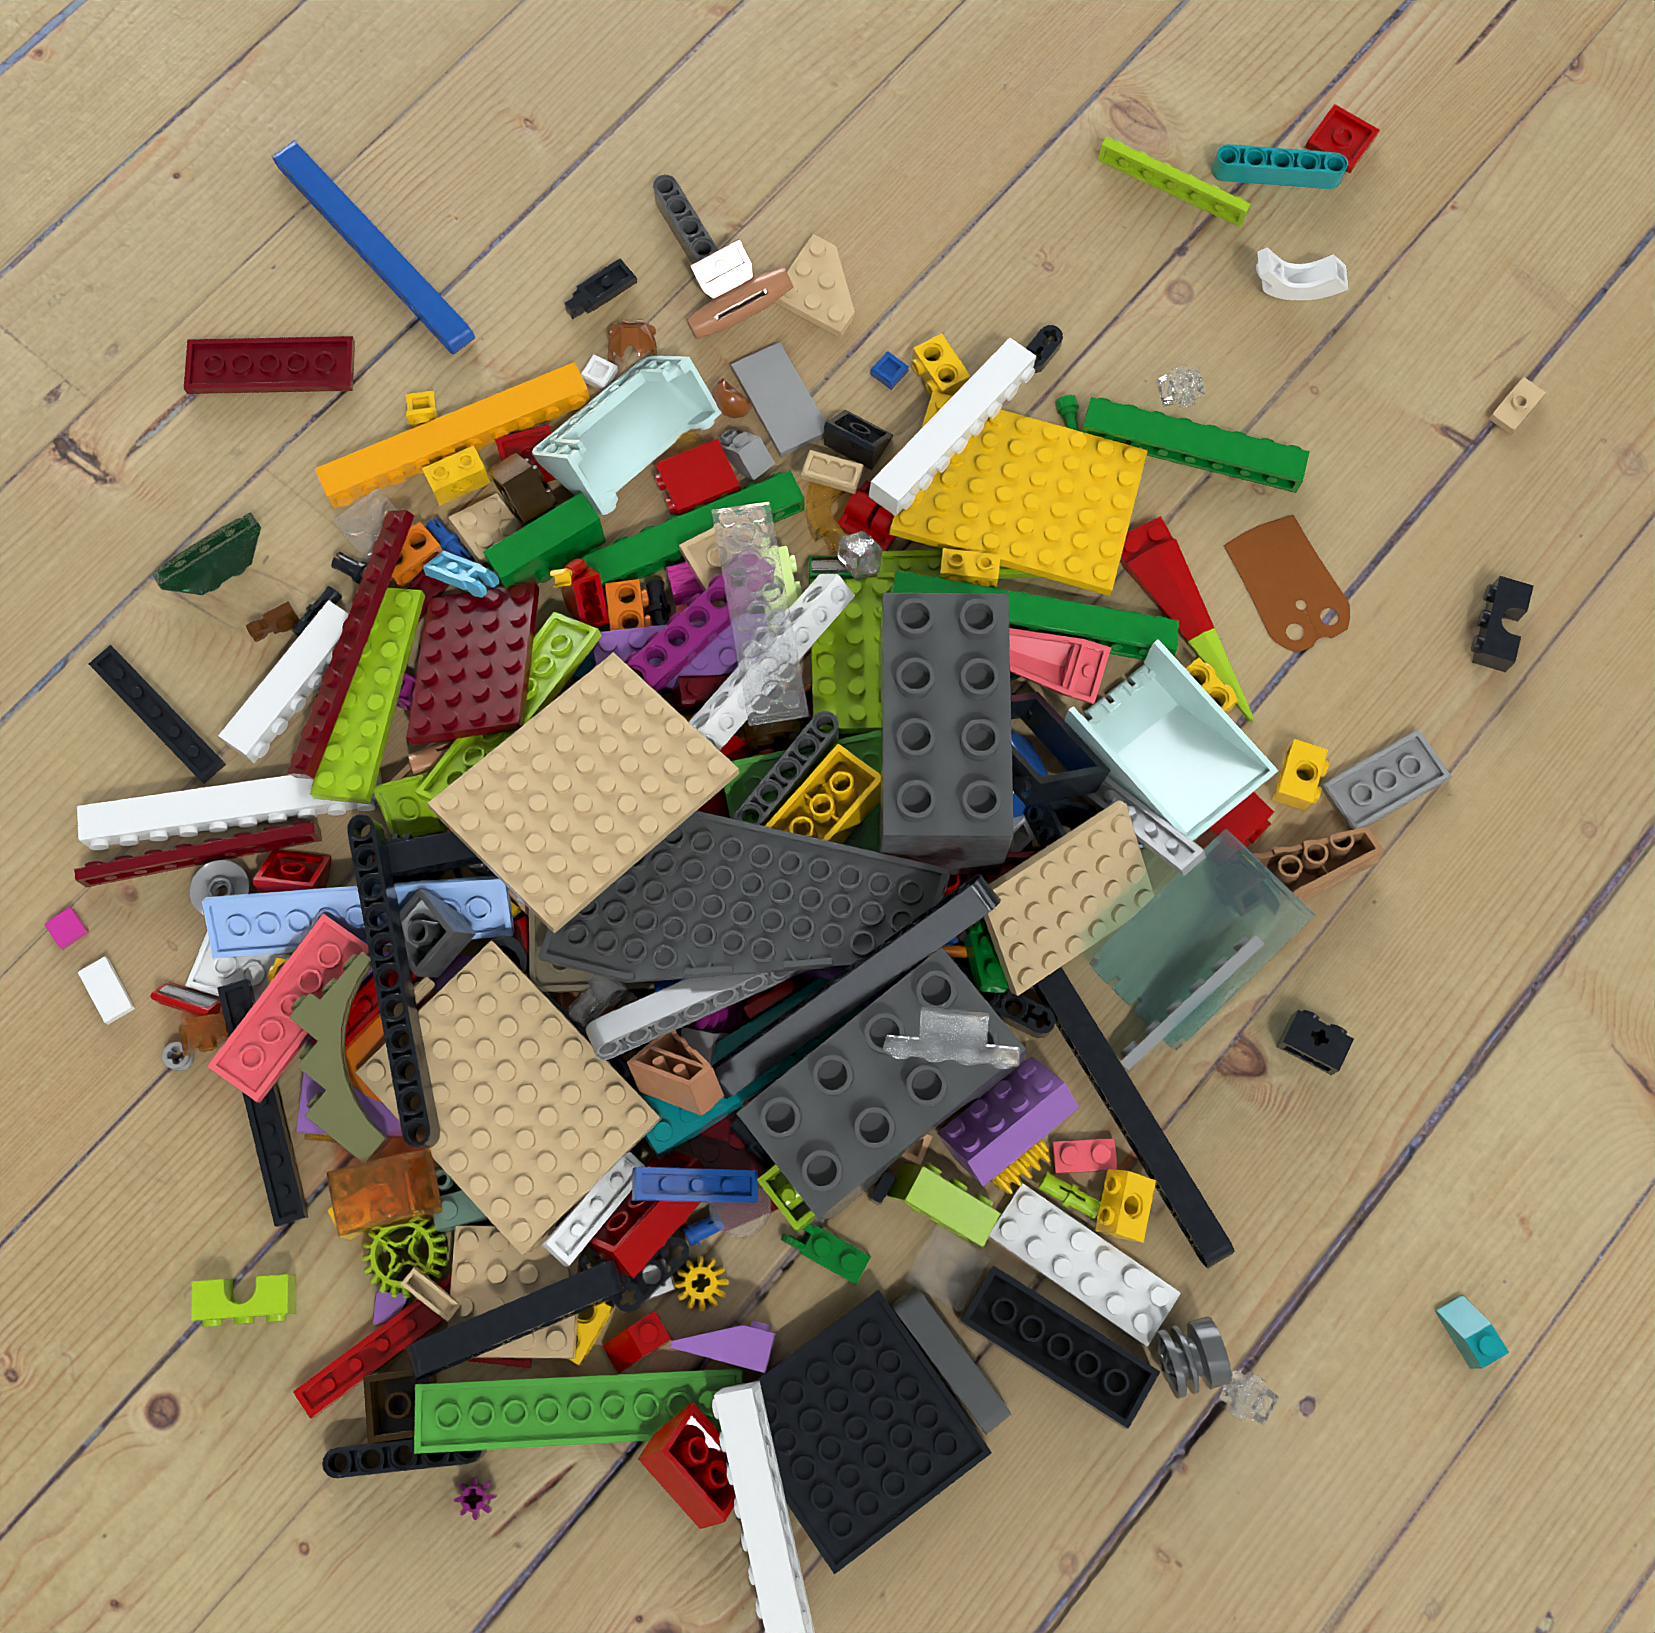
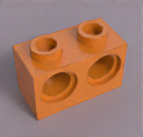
(414, 558)
(623, 613)

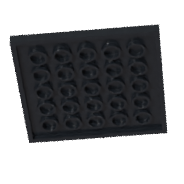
(863, 1431)

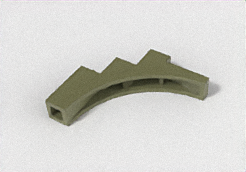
(326, 1020)

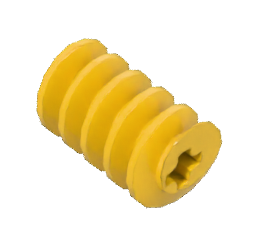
(1021, 1166)

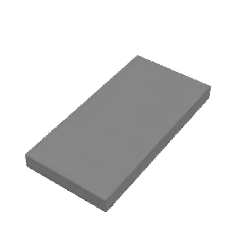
(780, 399)
(1385, 781)

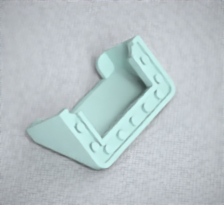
(627, 428)

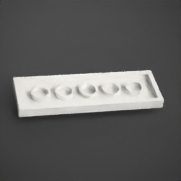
(1084, 1265)

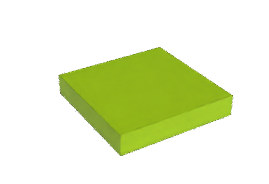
(405, 810)

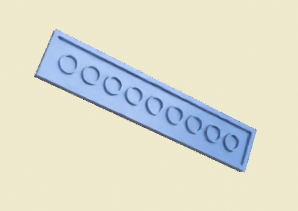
(283, 919)

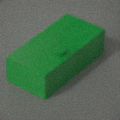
(547, 544)

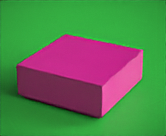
(66, 928)

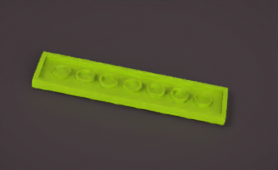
(555, 657)
(363, 725)

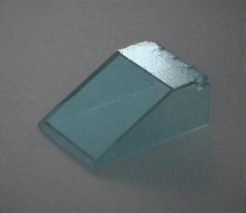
(1193, 927)

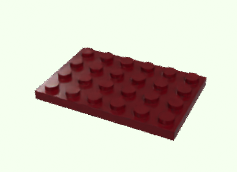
(474, 664)

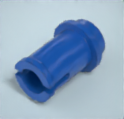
(700, 1230)

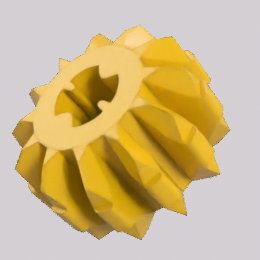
(709, 1291)

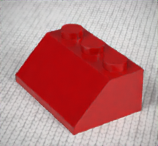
(691, 1467)

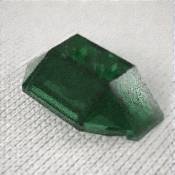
(212, 559)

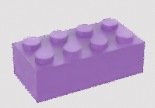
(1008, 1120)

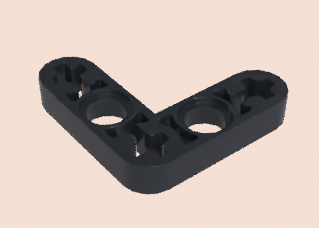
(643, 1289)

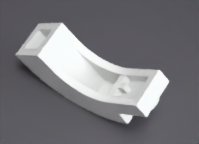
(1301, 281)

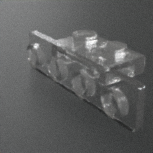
(952, 1036)

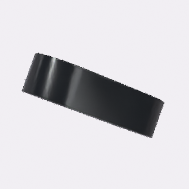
(1046, 352)

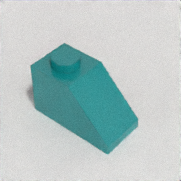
(1471, 1333)

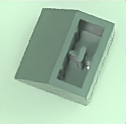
(456, 1205)

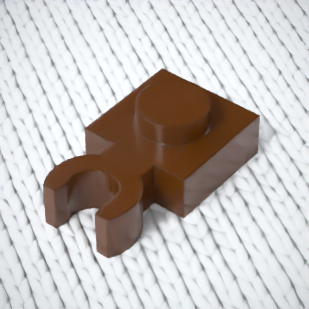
(276, 620)

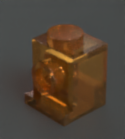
(202, 1033)

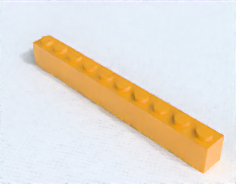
(476, 424)

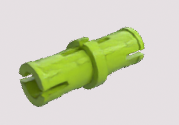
(1069, 1195)

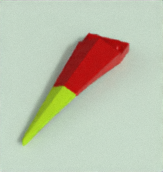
(1161, 571)

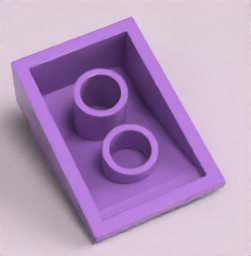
(737, 1345)

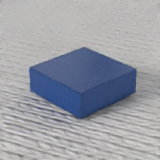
(889, 370)

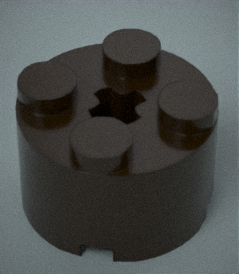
(771, 735)

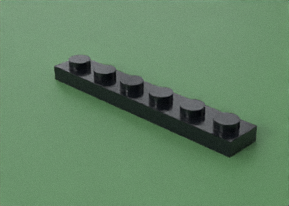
(157, 714)

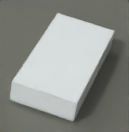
(106, 990)

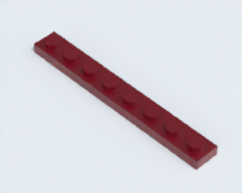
(191, 855)

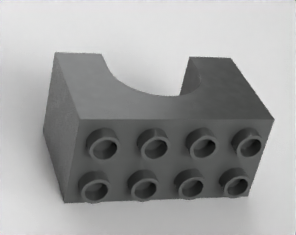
(946, 730)
(857, 1110)

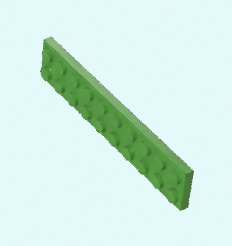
(559, 1409)

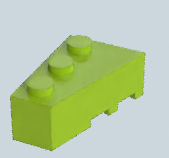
(944, 1202)

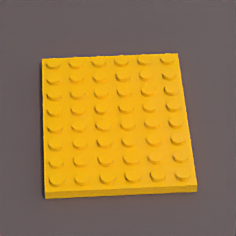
(1035, 496)

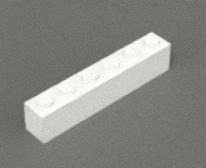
(286, 686)

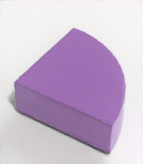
(388, 1307)

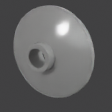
(214, 877)

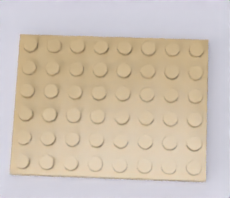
(583, 791)
(516, 1098)

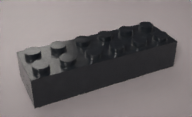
(1059, 1347)

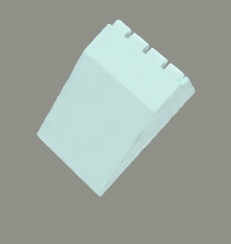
(1172, 745)

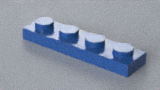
(694, 1185)

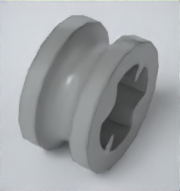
(167, 1057)

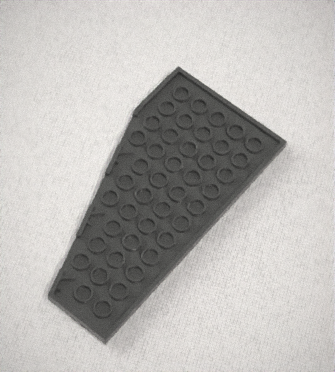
(743, 902)

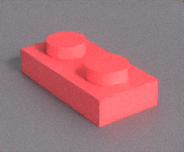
(1084, 1156)

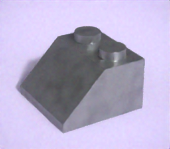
(432, 934)

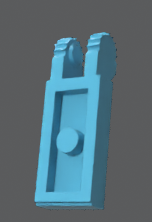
(461, 573)

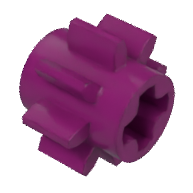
(470, 1505)

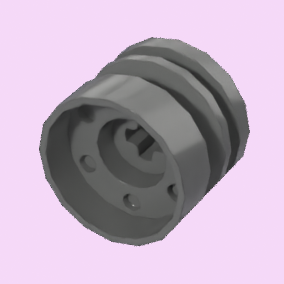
(1193, 1357)

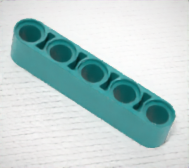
(1279, 166)

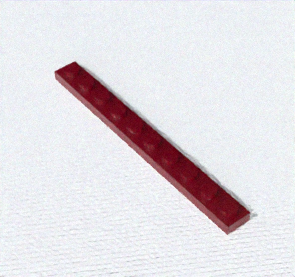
(351, 644)

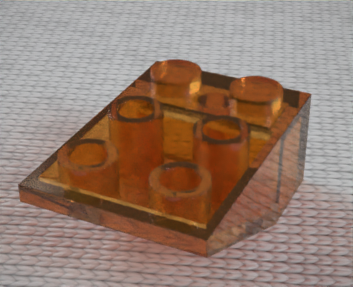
(384, 1192)

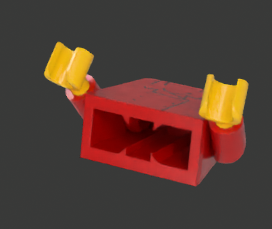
(582, 592)

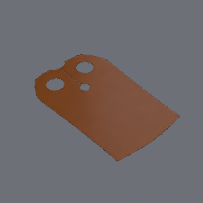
(1280, 570)

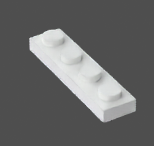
(592, 1211)

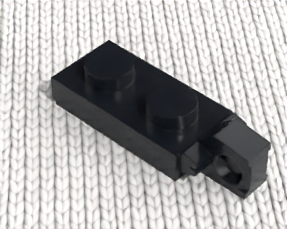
(600, 288)

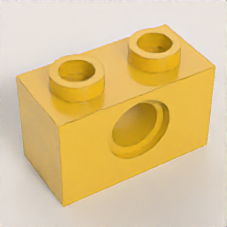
(456, 475)
(1289, 787)
(1125, 1205)

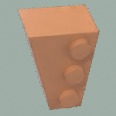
(676, 1074)

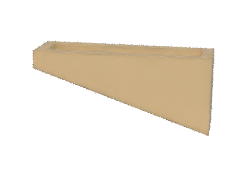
(430, 1293)

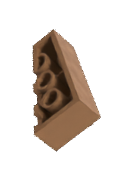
(1323, 863)

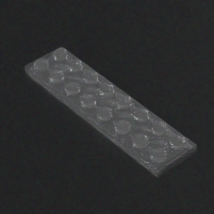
(759, 614)

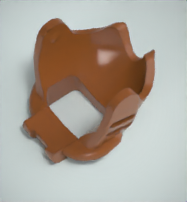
(632, 333)

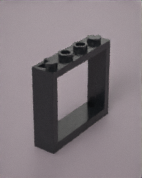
(1084, 767)

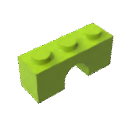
(216, 1301)

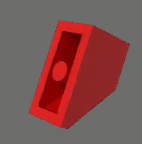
(637, 1341)

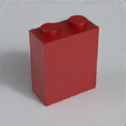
(695, 477)

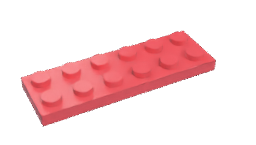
(267, 1036)

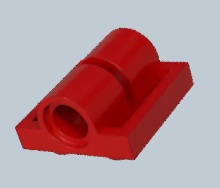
(868, 516)

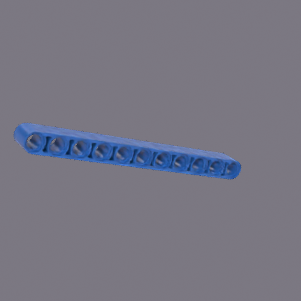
(374, 248)

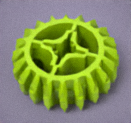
(382, 1240)

